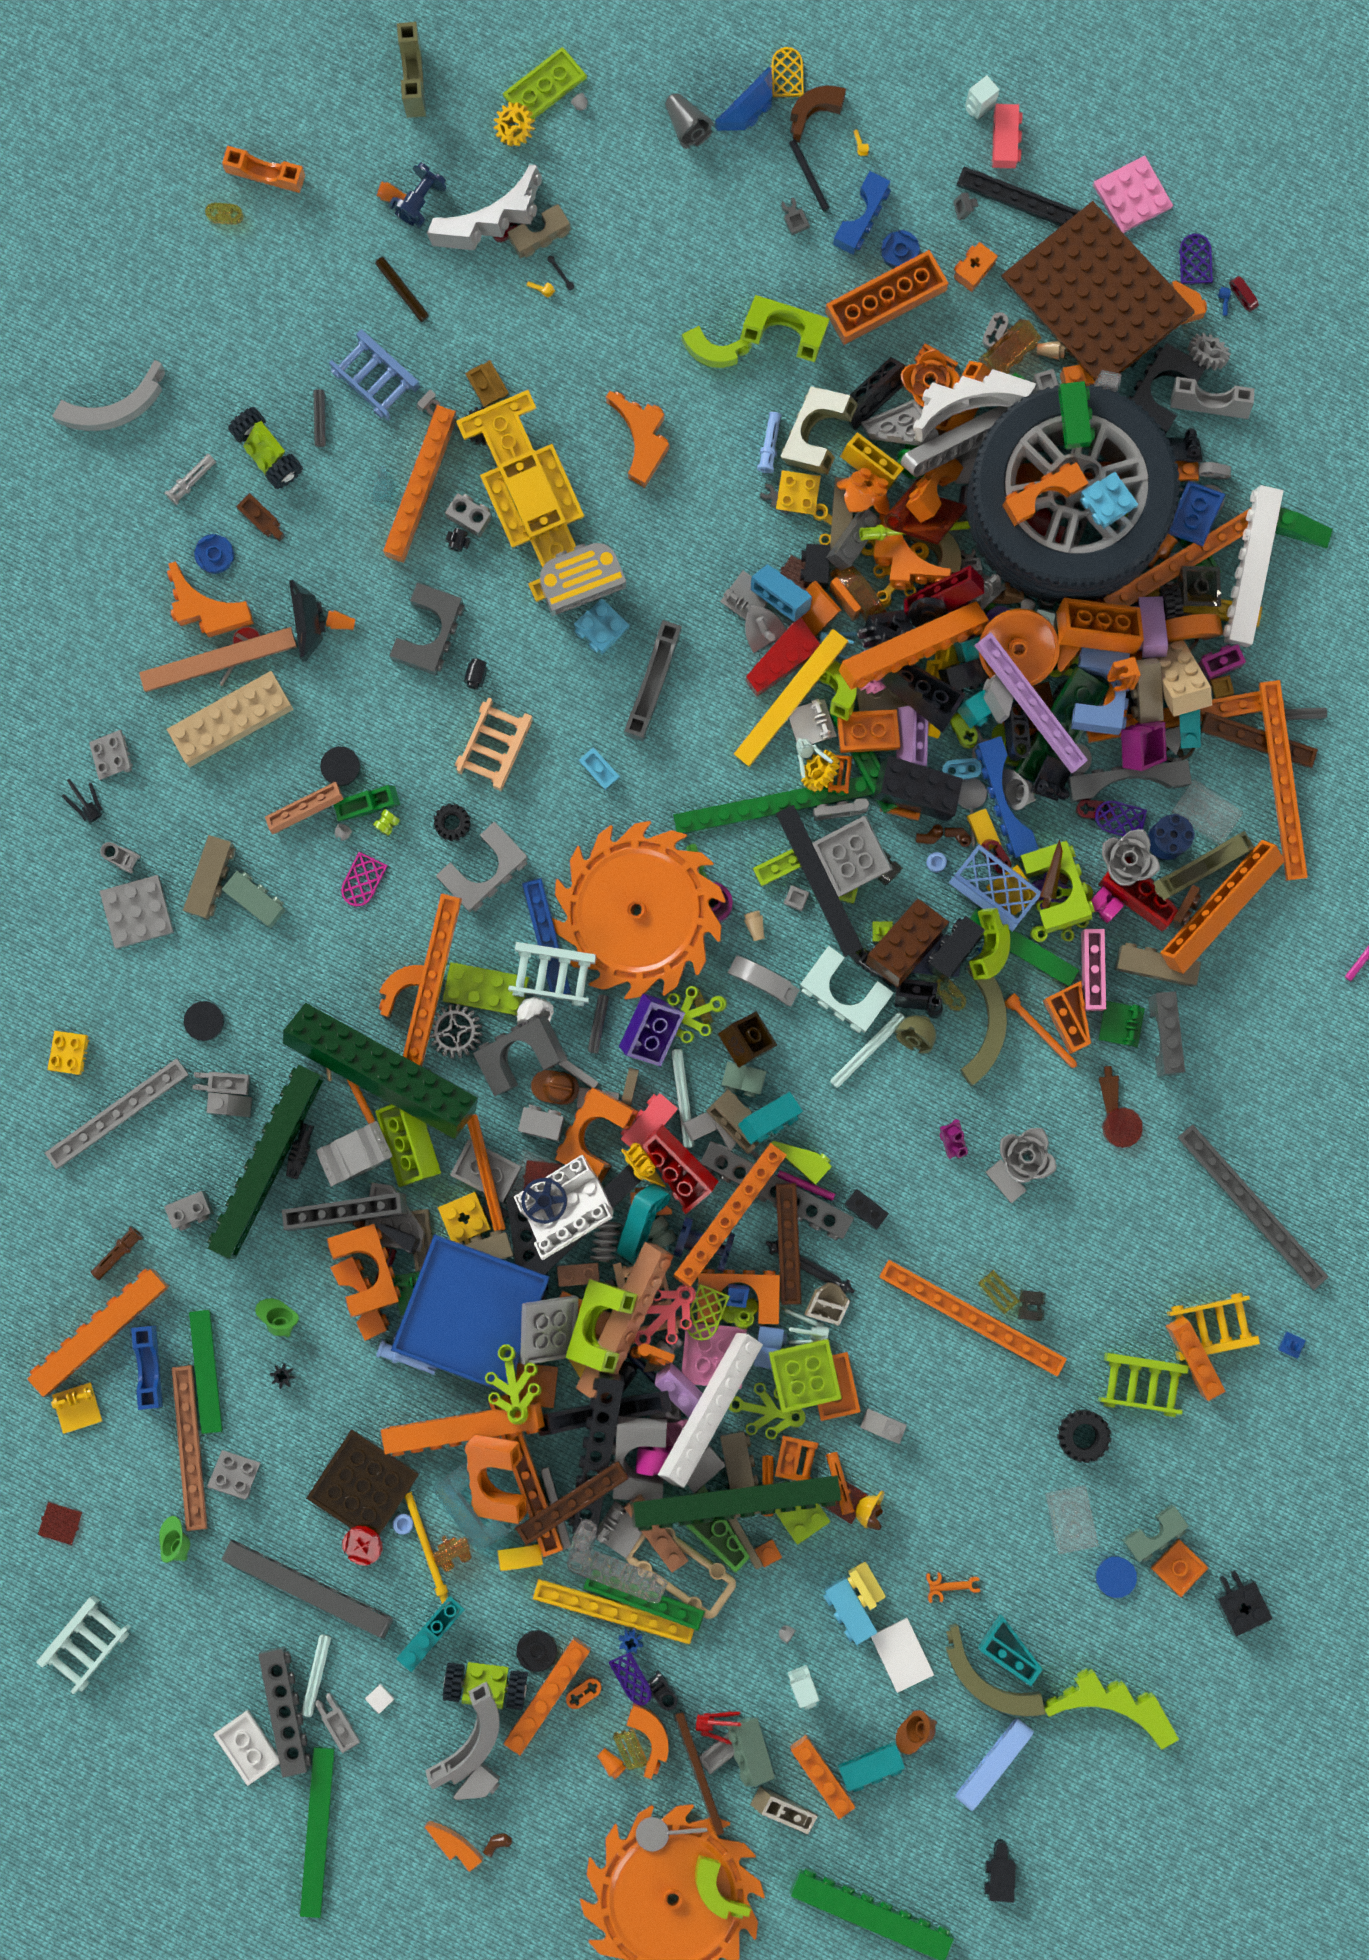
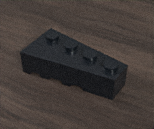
(925, 694)

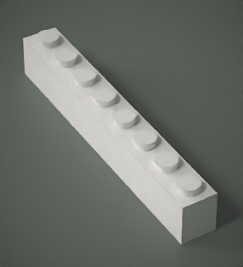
(1253, 566)
(710, 1410)

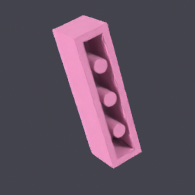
(1093, 969)

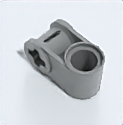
(122, 858)

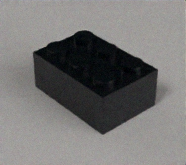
(955, 948)

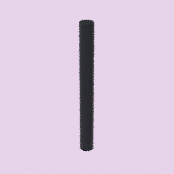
(809, 175)

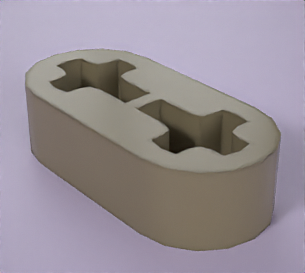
(630, 1086)

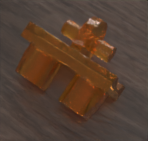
(450, 1549)

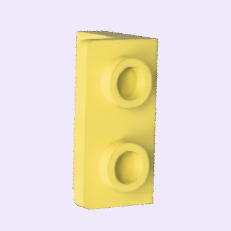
(867, 1585)

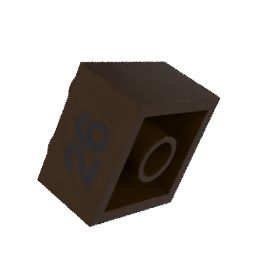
(747, 1039)

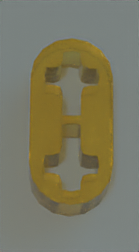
(226, 210)
(947, 997)
(699, 1001)

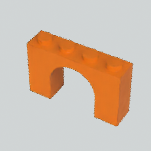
(596, 1105)
(367, 1241)
(764, 1285)
(486, 1498)

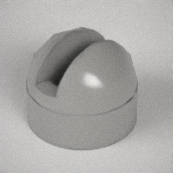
(579, 101)
(343, 832)
(786, 1633)

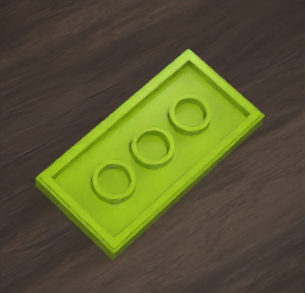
(546, 83)

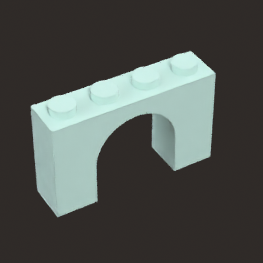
(860, 1014)

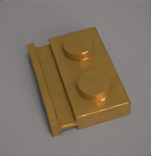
(487, 384)

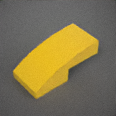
(519, 1557)

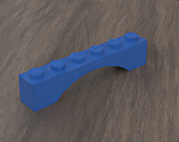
(1019, 837)

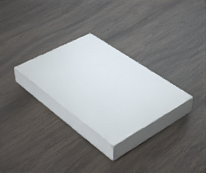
(902, 1655)
(247, 1747)

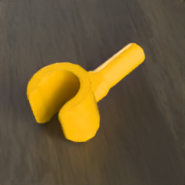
(862, 149)
(547, 290)

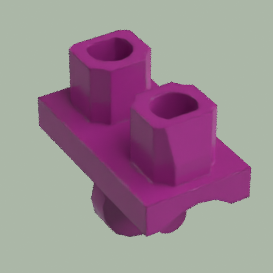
(953, 1140)

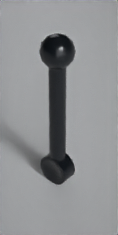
(570, 285)

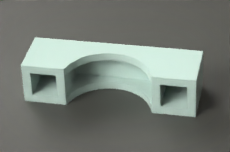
(803, 1687)

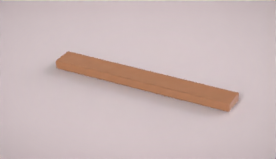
(218, 659)
(189, 1448)

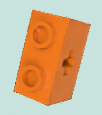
(969, 276)

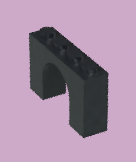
(1171, 363)

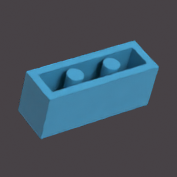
(781, 592)

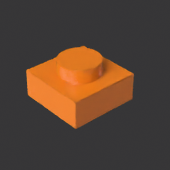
(768, 1553)

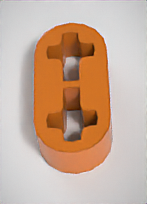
(581, 1689)

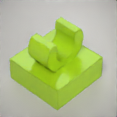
(880, 929)

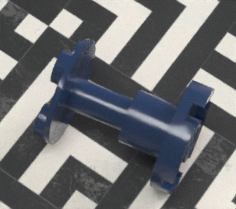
(409, 207)
(1170, 837)
(689, 1238)

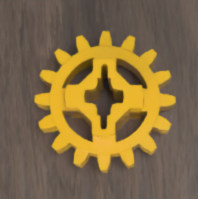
(514, 114)
(820, 772)

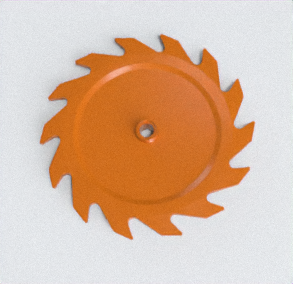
(671, 900)
(636, 1888)

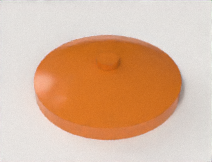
(1028, 642)

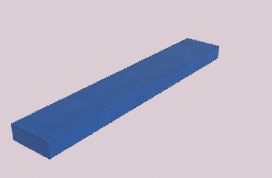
(544, 928)

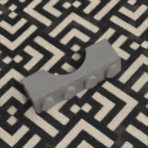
(1233, 403)

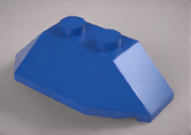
(748, 106)

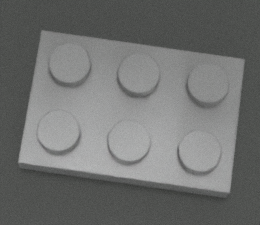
(503, 1171)

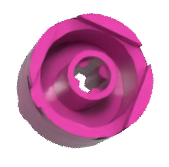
(651, 1459)

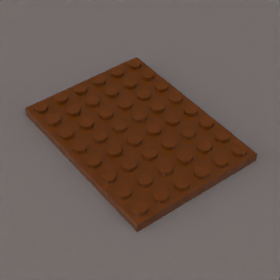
(1097, 293)

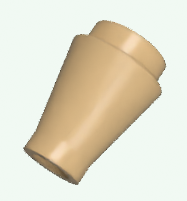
(1051, 349)
(754, 923)

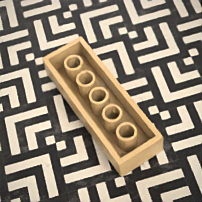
(230, 719)

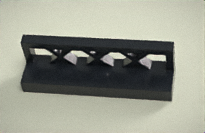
(877, 393)

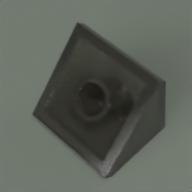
(1200, 586)

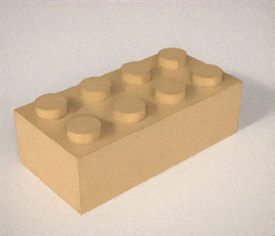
(1183, 681)

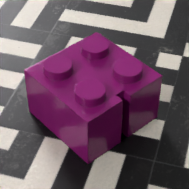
(1143, 745)

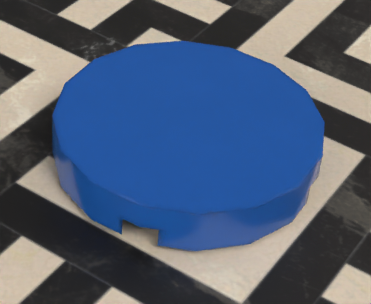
(899, 248)
(214, 554)
(1116, 1577)

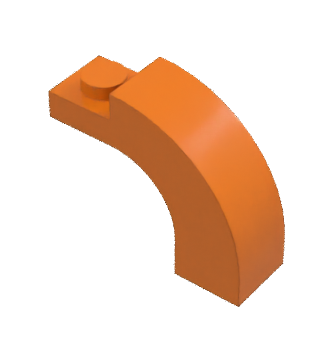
(1193, 626)
(397, 982)
(650, 1724)

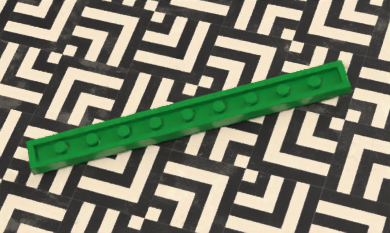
(766, 806)

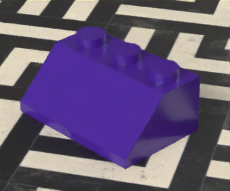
(651, 1030)

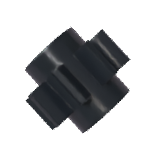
(457, 540)
(286, 1371)

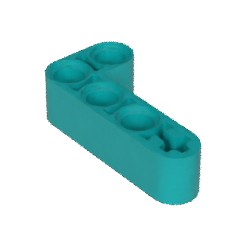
(640, 1220)

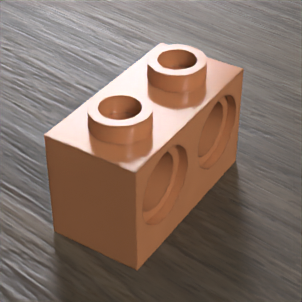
(577, 1274)

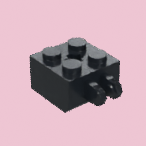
(884, 627)
(1231, 1600)

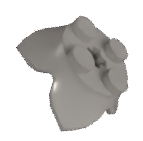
(1136, 846)
(1034, 1144)

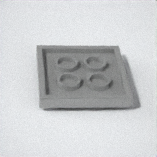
(852, 856)
(136, 911)
(547, 1329)

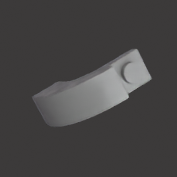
(763, 979)

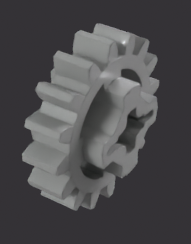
(1208, 351)

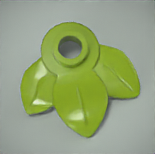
(734, 1314)

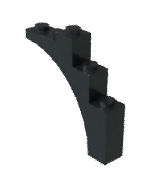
(630, 1406)

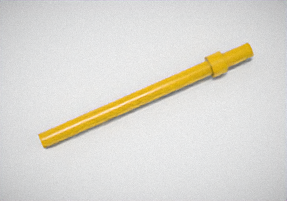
(441, 1589)

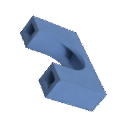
(1105, 718)

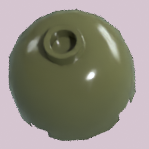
(917, 1033)

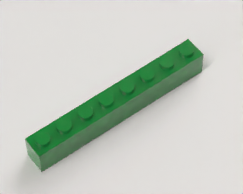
(872, 1915)

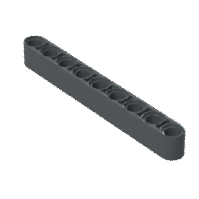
(307, 1589)

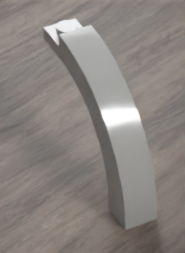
(118, 413)
(476, 1747)

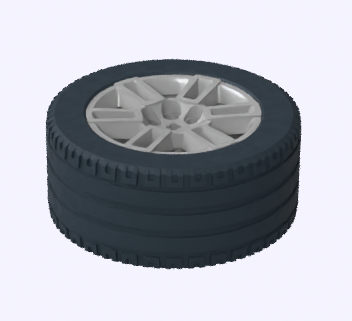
(1063, 570)

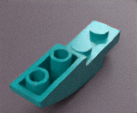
(430, 1633)

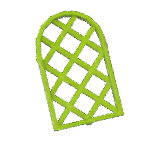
(714, 1291)

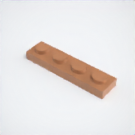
(303, 808)
(662, 1542)

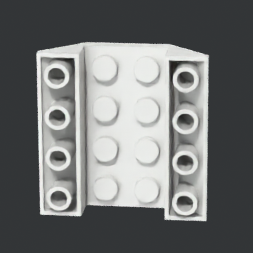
(585, 1207)

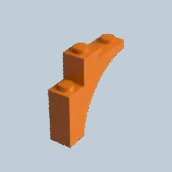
(643, 425)
(905, 563)
(215, 615)

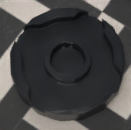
(926, 610)
(340, 766)
(203, 1021)
(536, 1650)

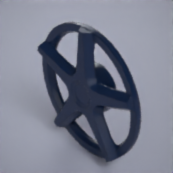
(544, 1200)

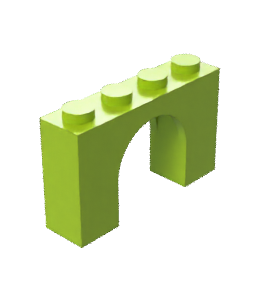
(768, 312)
(1076, 907)
(583, 1344)

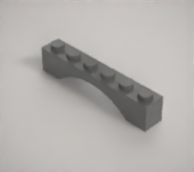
(653, 680)
(1170, 775)

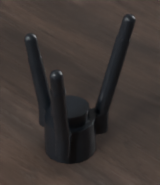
(90, 811)

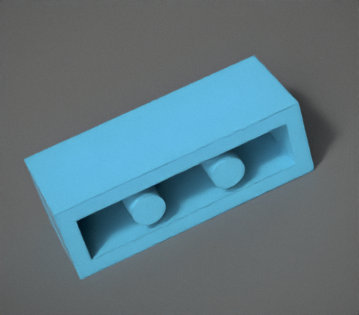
(849, 1611)

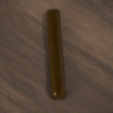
(402, 289)

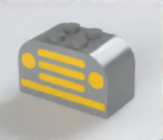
(580, 577)

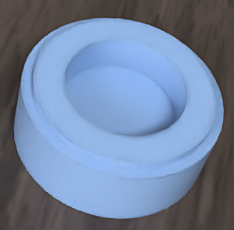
(936, 862)
(403, 1523)

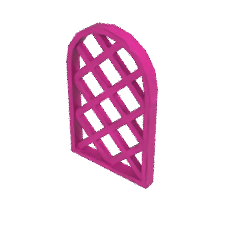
(353, 867)

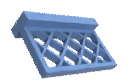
(982, 899)

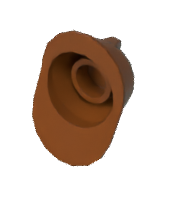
(555, 1087)
(915, 1732)

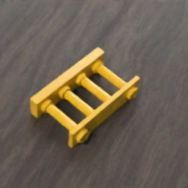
(1226, 1342)

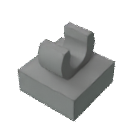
(426, 401)

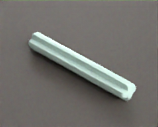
(316, 1675)

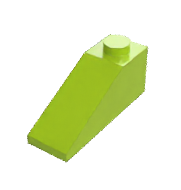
(807, 1162)

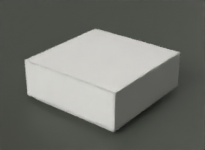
(379, 1698)

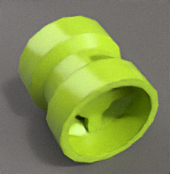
(386, 822)

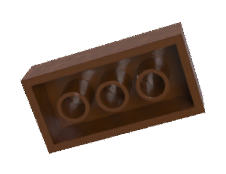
(907, 942)

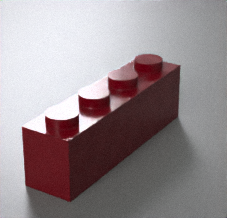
(952, 590)

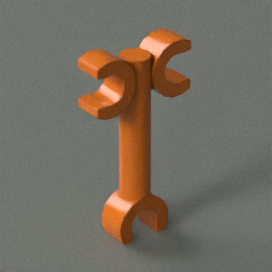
(935, 1586)

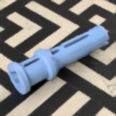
(769, 452)
(385, 1351)

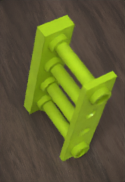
(1155, 1368)

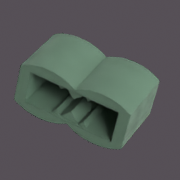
(743, 1079)

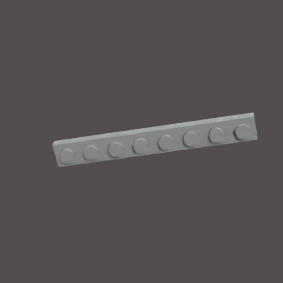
(116, 1114)

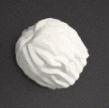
(534, 1006)

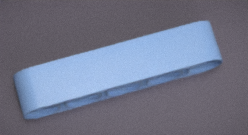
(994, 1764)

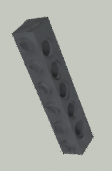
(344, 1212)
(288, 1764)

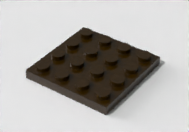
(362, 1484)

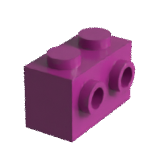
(1221, 662)

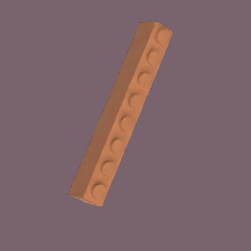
(622, 1327)

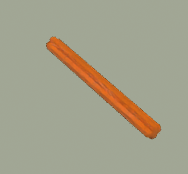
(485, 1173)

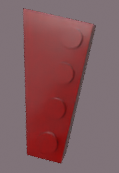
(783, 658)
(1142, 899)
(679, 1168)

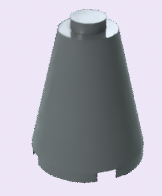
(688, 121)

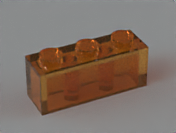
(1011, 347)

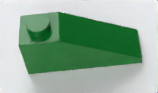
(1302, 528)

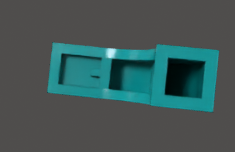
(1190, 729)

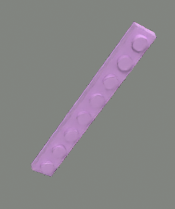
(1031, 702)

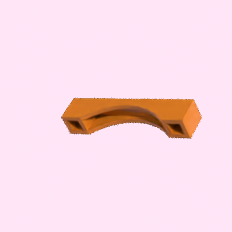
(547, 1696)

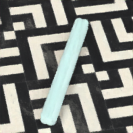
(867, 1050)
(682, 1093)

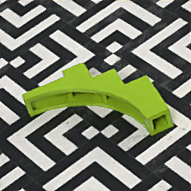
(1116, 1697)

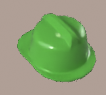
(277, 1316)
(172, 1540)

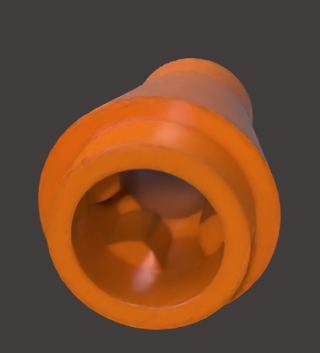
(388, 191)
(339, 621)
(611, 1763)

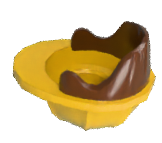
(868, 1511)

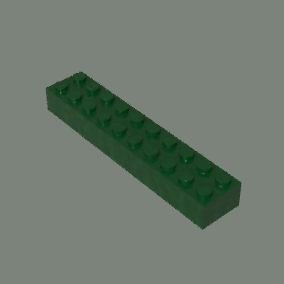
(380, 1070)
(265, 1163)
(735, 1501)

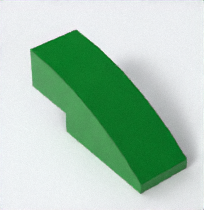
(367, 803)

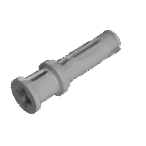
(181, 487)

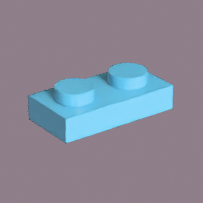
(599, 768)

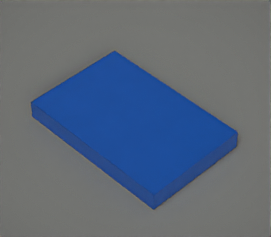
(1196, 513)

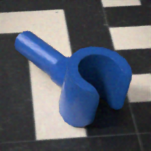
(1224, 293)

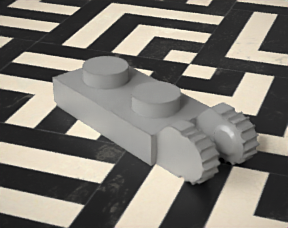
(840, 810)
(224, 1083)
(338, 1724)

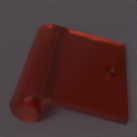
(930, 530)

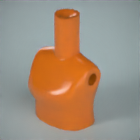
(1164, 550)

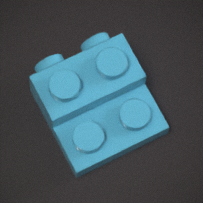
(1108, 500)
(601, 626)

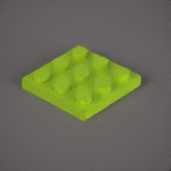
(804, 1375)

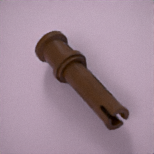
(123, 1246)

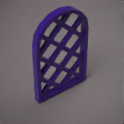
(1209, 254)
(1128, 821)
(633, 1664)

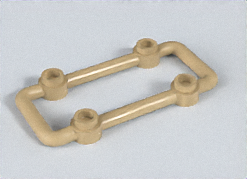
(716, 1570)

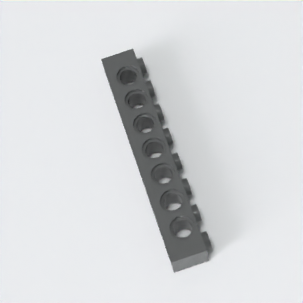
(842, 1219)

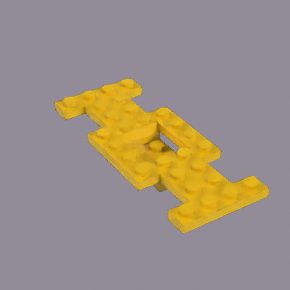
(532, 478)

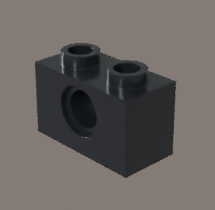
(866, 1209)

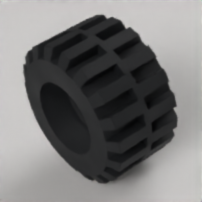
(1101, 1441)

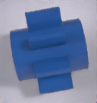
(635, 1644)

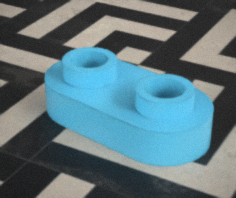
(961, 768)

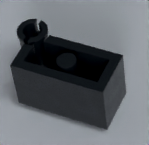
(920, 996)

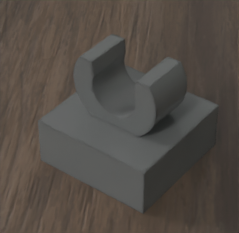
(964, 205)

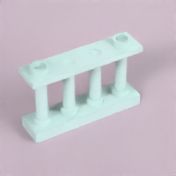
(545, 955)
(77, 1625)

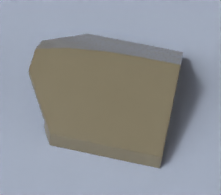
(828, 1304)

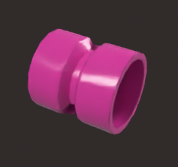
(1106, 905)

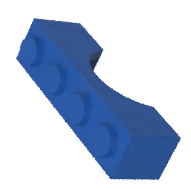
(851, 233)
(149, 1381)

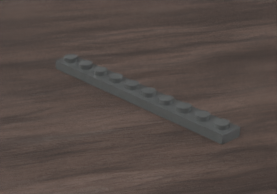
(1252, 1207)

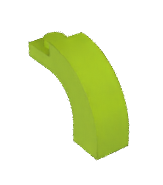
(712, 354)
(844, 699)
(995, 946)
(705, 1878)

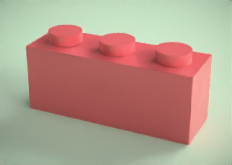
(1006, 136)
(657, 1113)

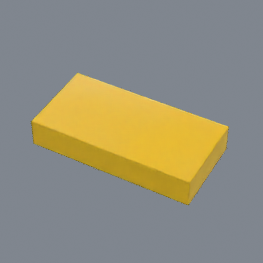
(982, 827)

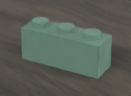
(254, 898)
(750, 1752)

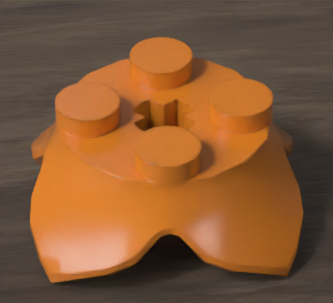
(932, 365)
(864, 491)

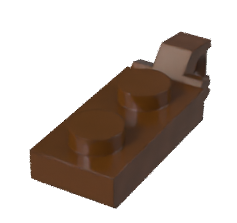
(260, 517)

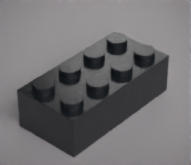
(918, 788)

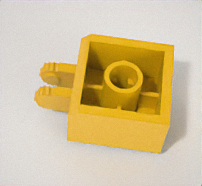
(470, 1206)

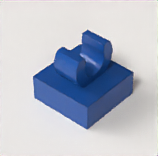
(738, 1295)
(1291, 1345)

